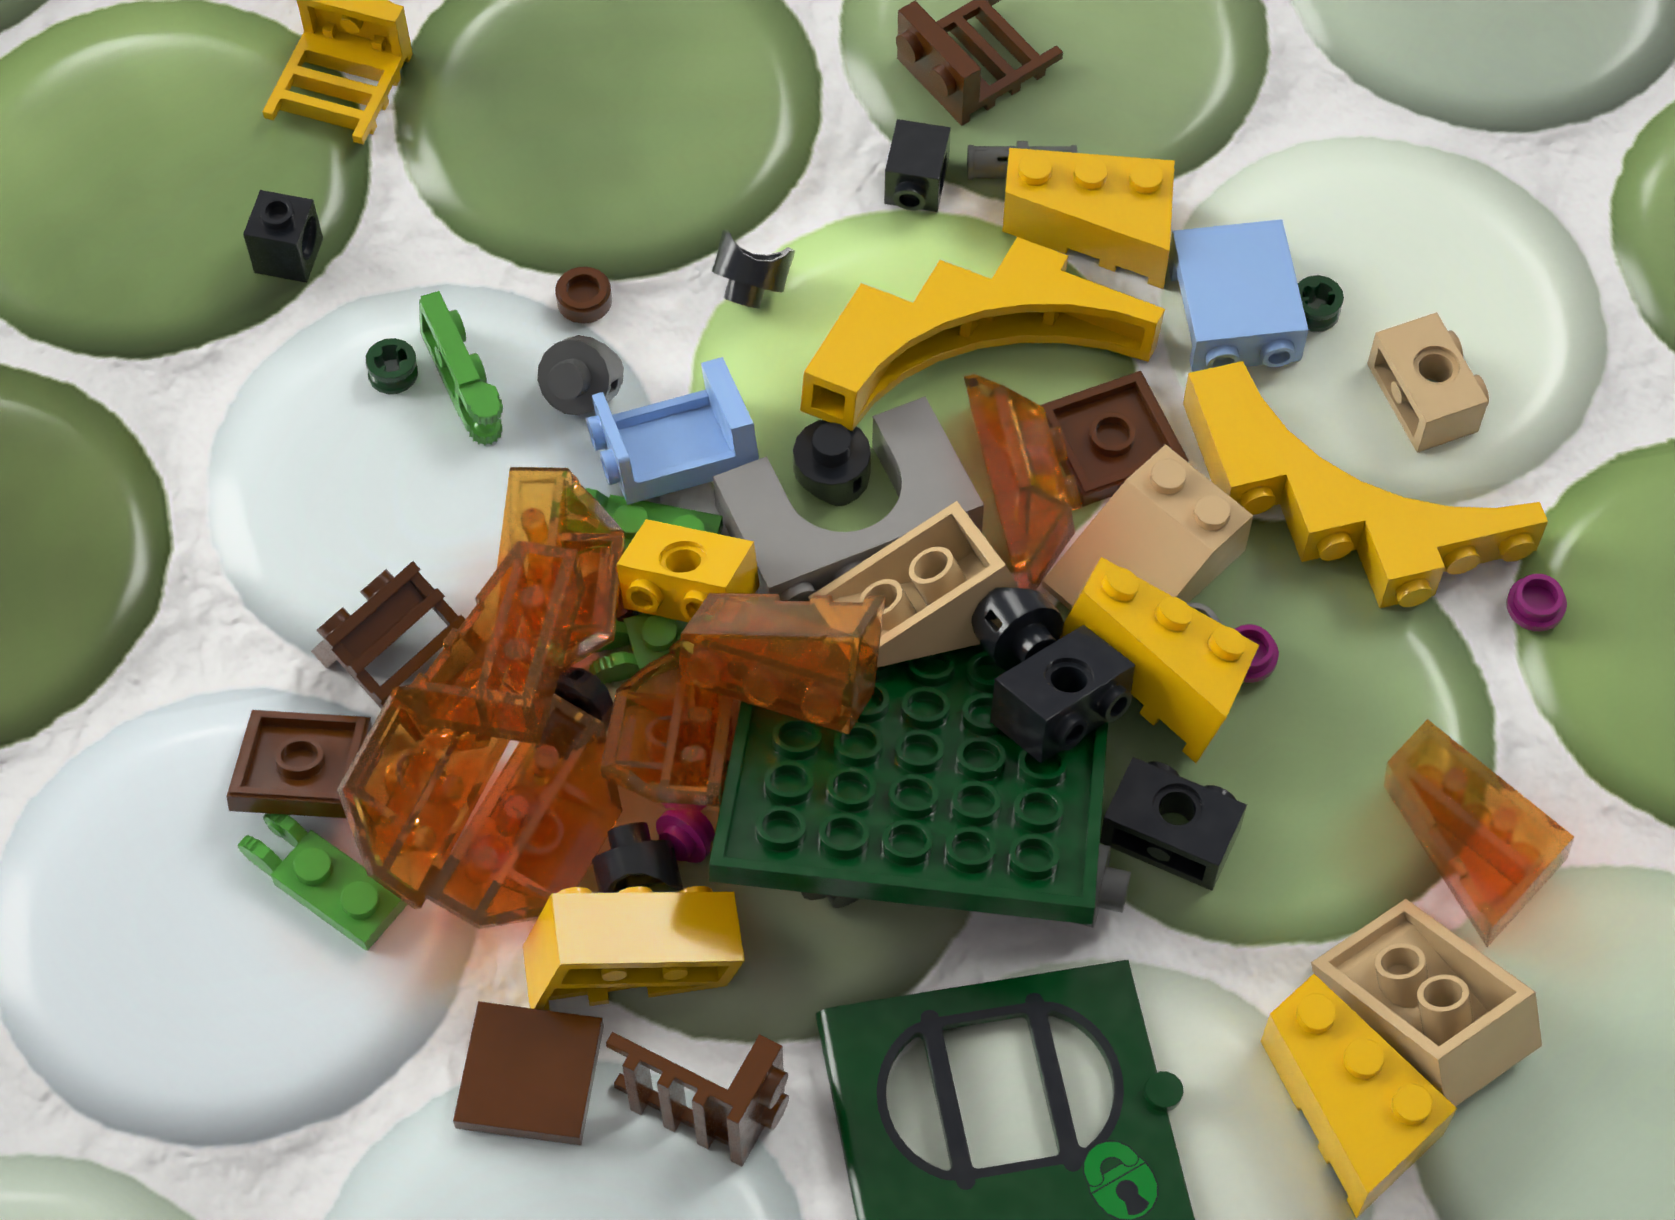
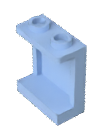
(1239, 294)
(675, 440)

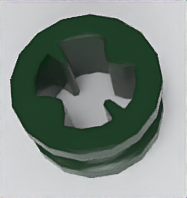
(1322, 288)
(392, 381)

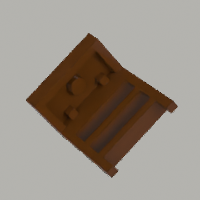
(950, 72)
(389, 612)
(730, 1115)

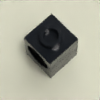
(917, 165)
(283, 236)

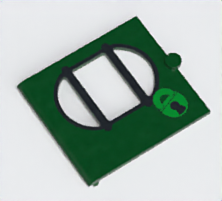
(1120, 1175)

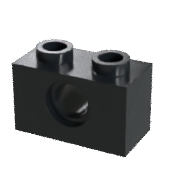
(1062, 694)
(1188, 850)

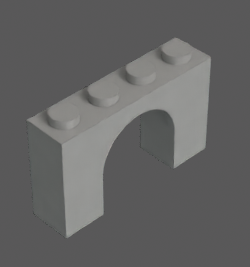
(803, 558)

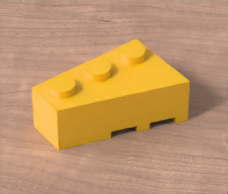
(1093, 205)
(1182, 658)
(631, 941)
(1355, 1091)

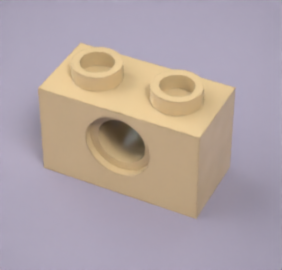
(1428, 410)

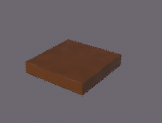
(1110, 433)
(295, 763)
(529, 1073)

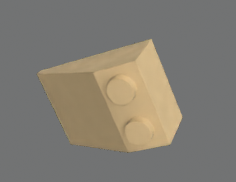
(1162, 527)
(930, 586)
(1434, 999)

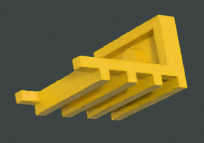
(352, 38)

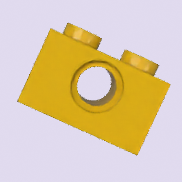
(676, 567)

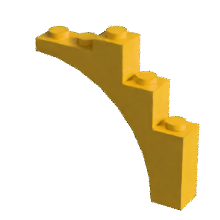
(959, 311)
(1331, 513)

